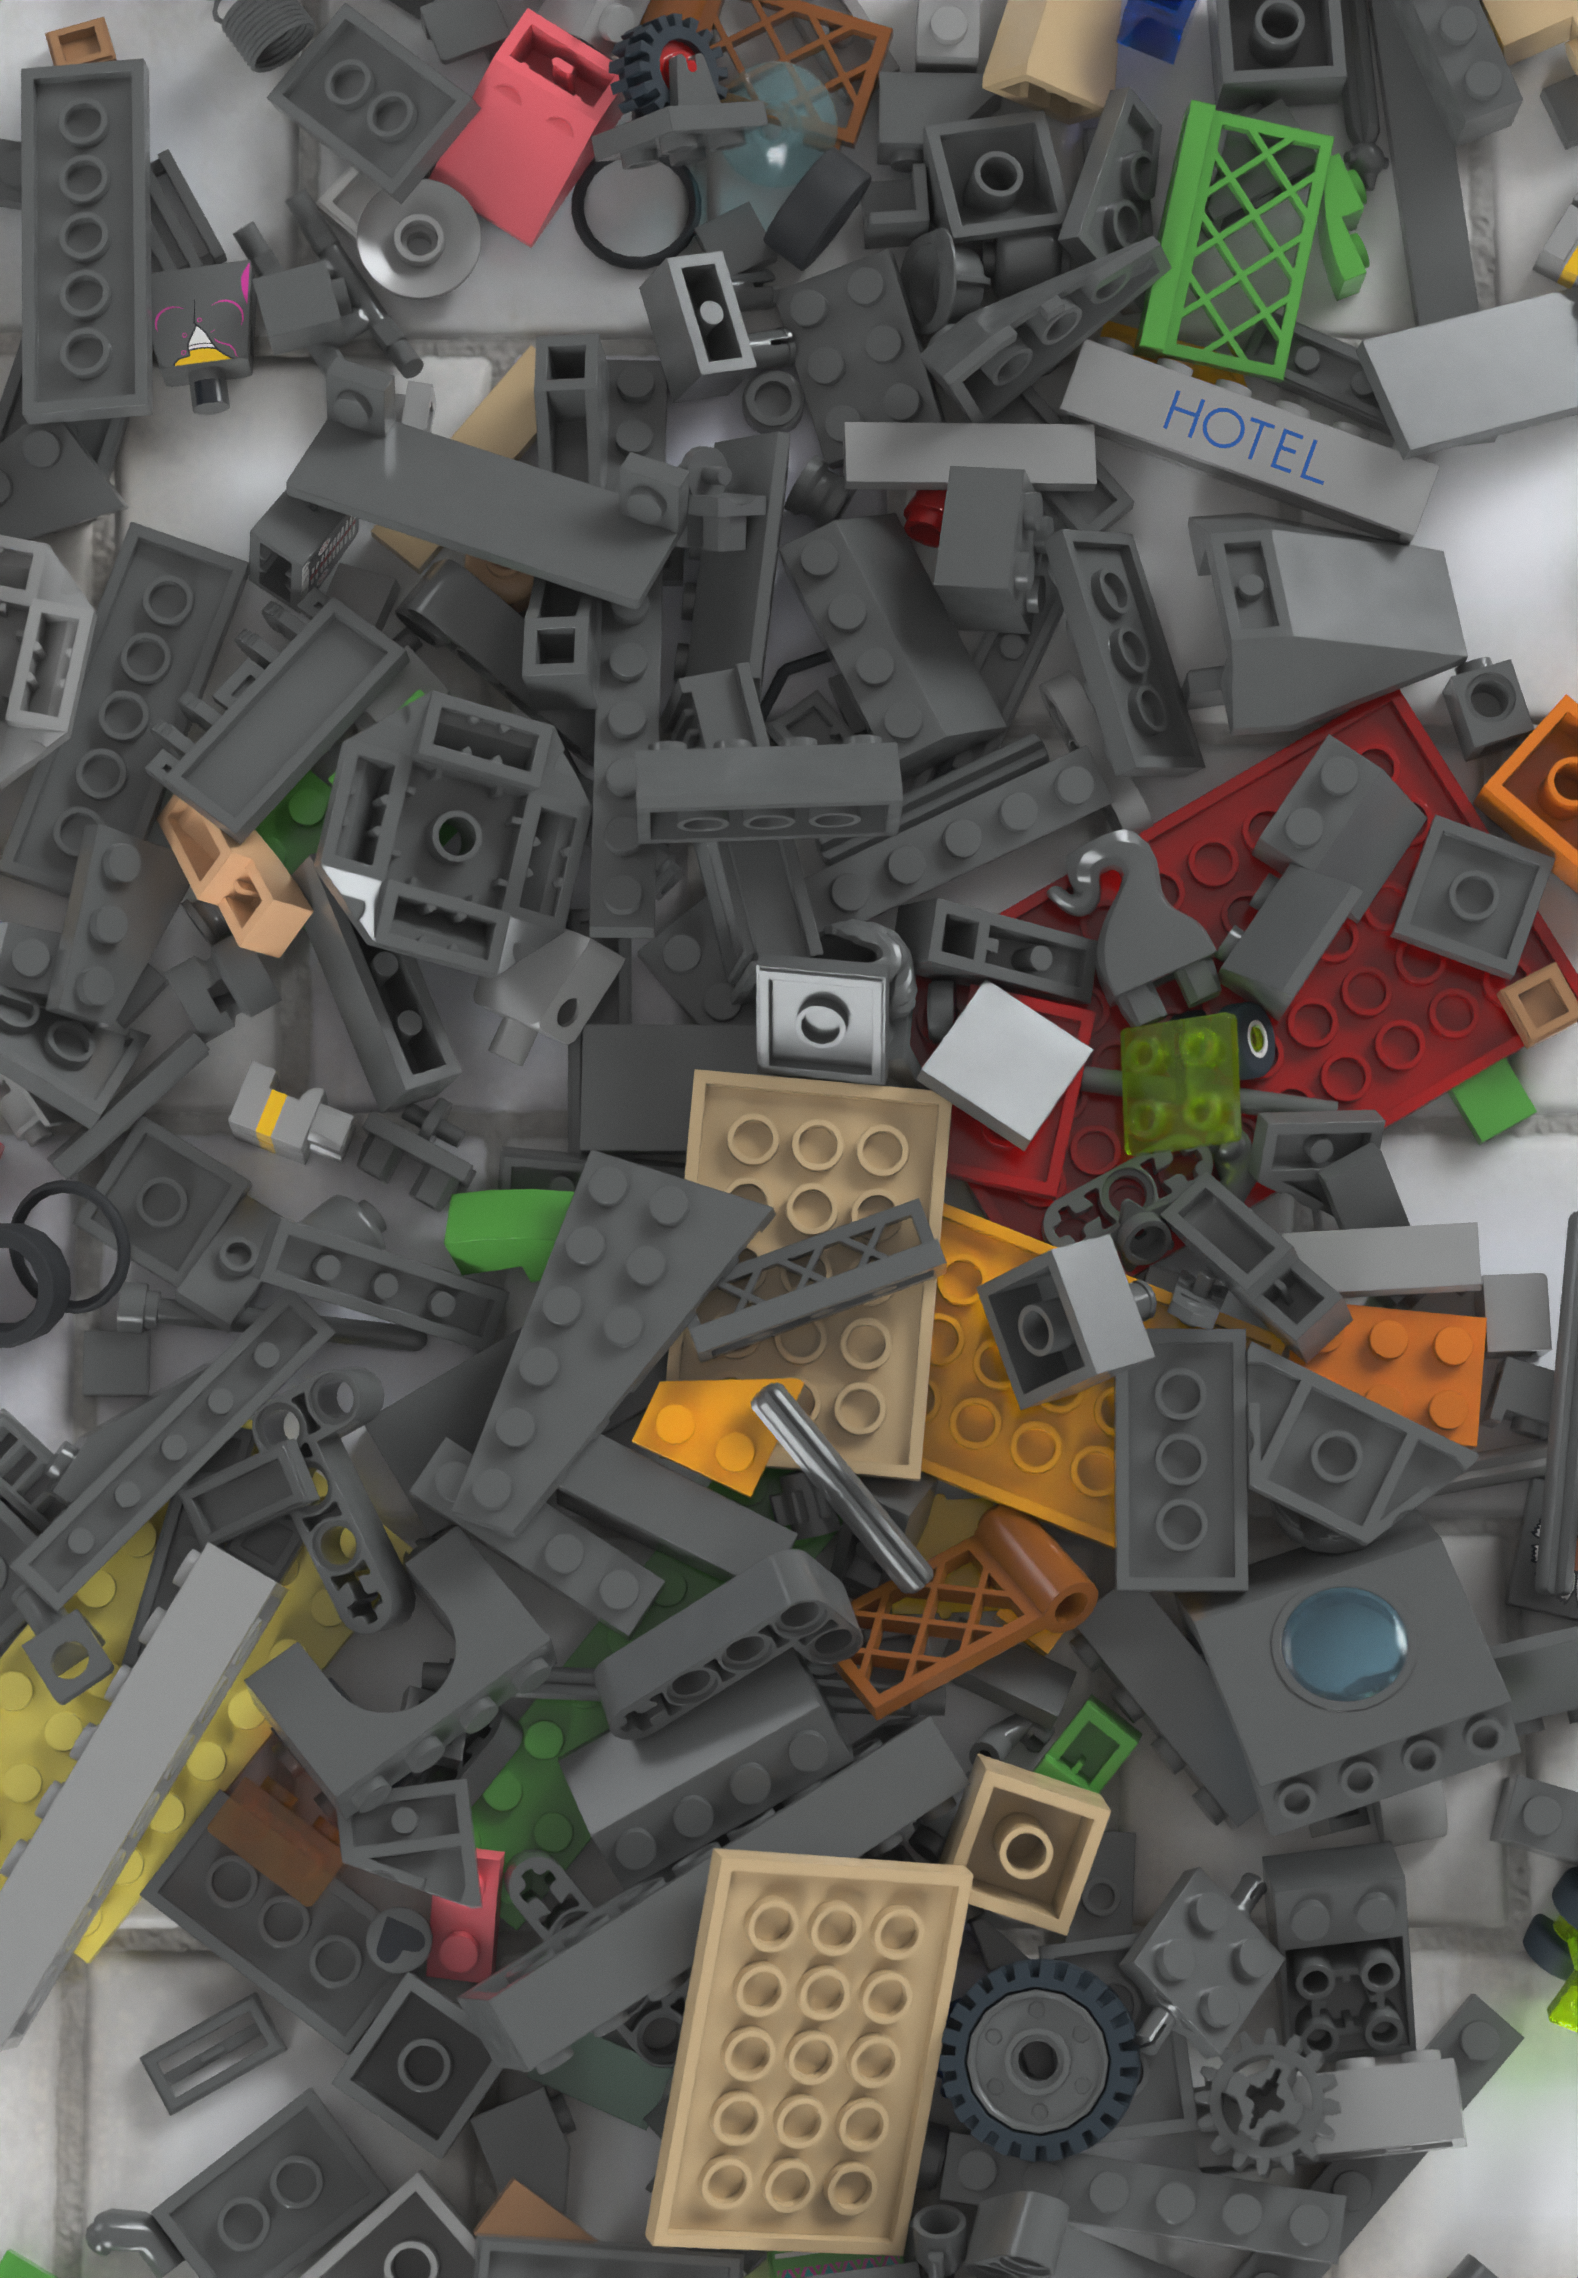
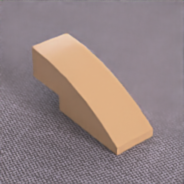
(243, 880)

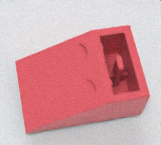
(533, 127)

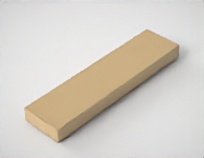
(500, 425)

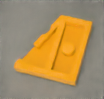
(712, 1429)

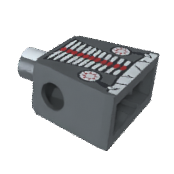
(297, 547)

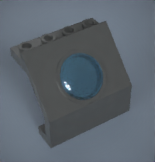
(1352, 1674)

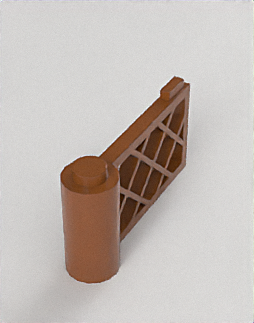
(708, 14)
(1027, 1576)

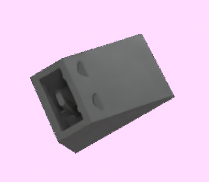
(1345, 1950)

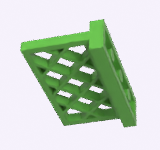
(1181, 228)

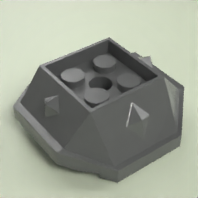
(517, 822)

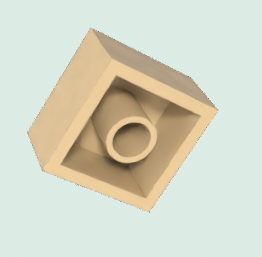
(1026, 1842)

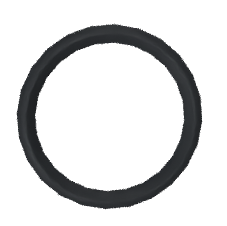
(632, 262)
(116, 1222)

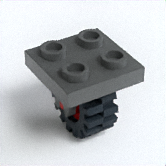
(673, 98)

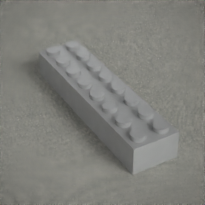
(124, 1773)

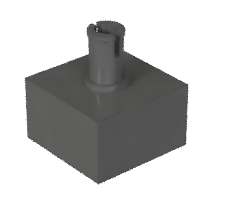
(1068, 1320)

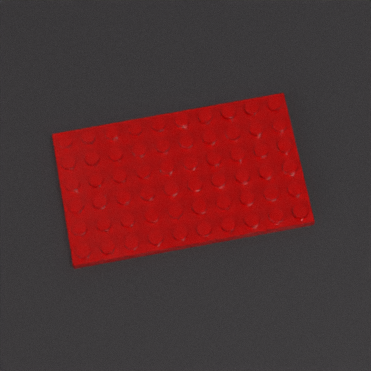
(1370, 1024)

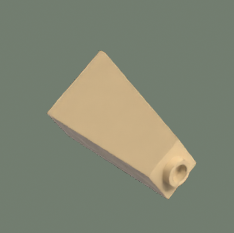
(1056, 56)

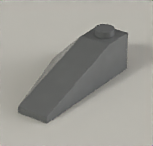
(1017, 340)

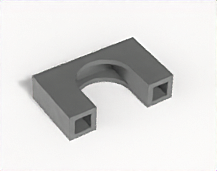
(364, 1752)

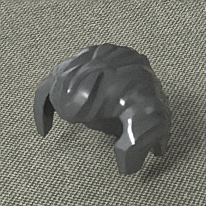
(875, 944)

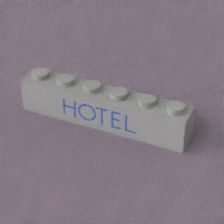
(1247, 441)

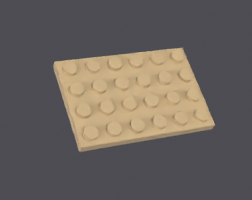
(822, 1162)
(808, 2053)

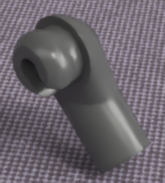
(134, 2232)

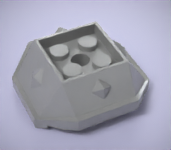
(42, 653)

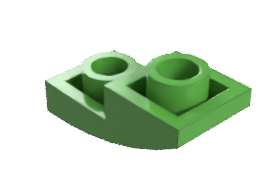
(1340, 213)

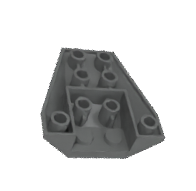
(1321, 617)

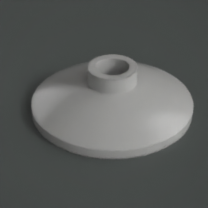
(428, 213)

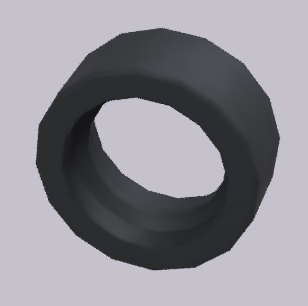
(817, 208)
(52, 1281)

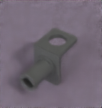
(60, 1644)

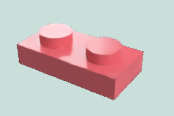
(468, 1937)

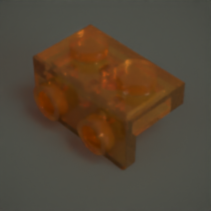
(278, 1840)

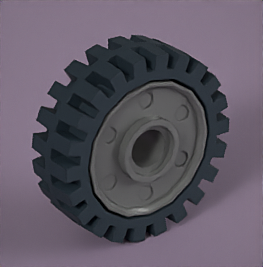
(987, 2070)

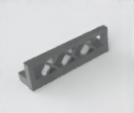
(825, 1295)

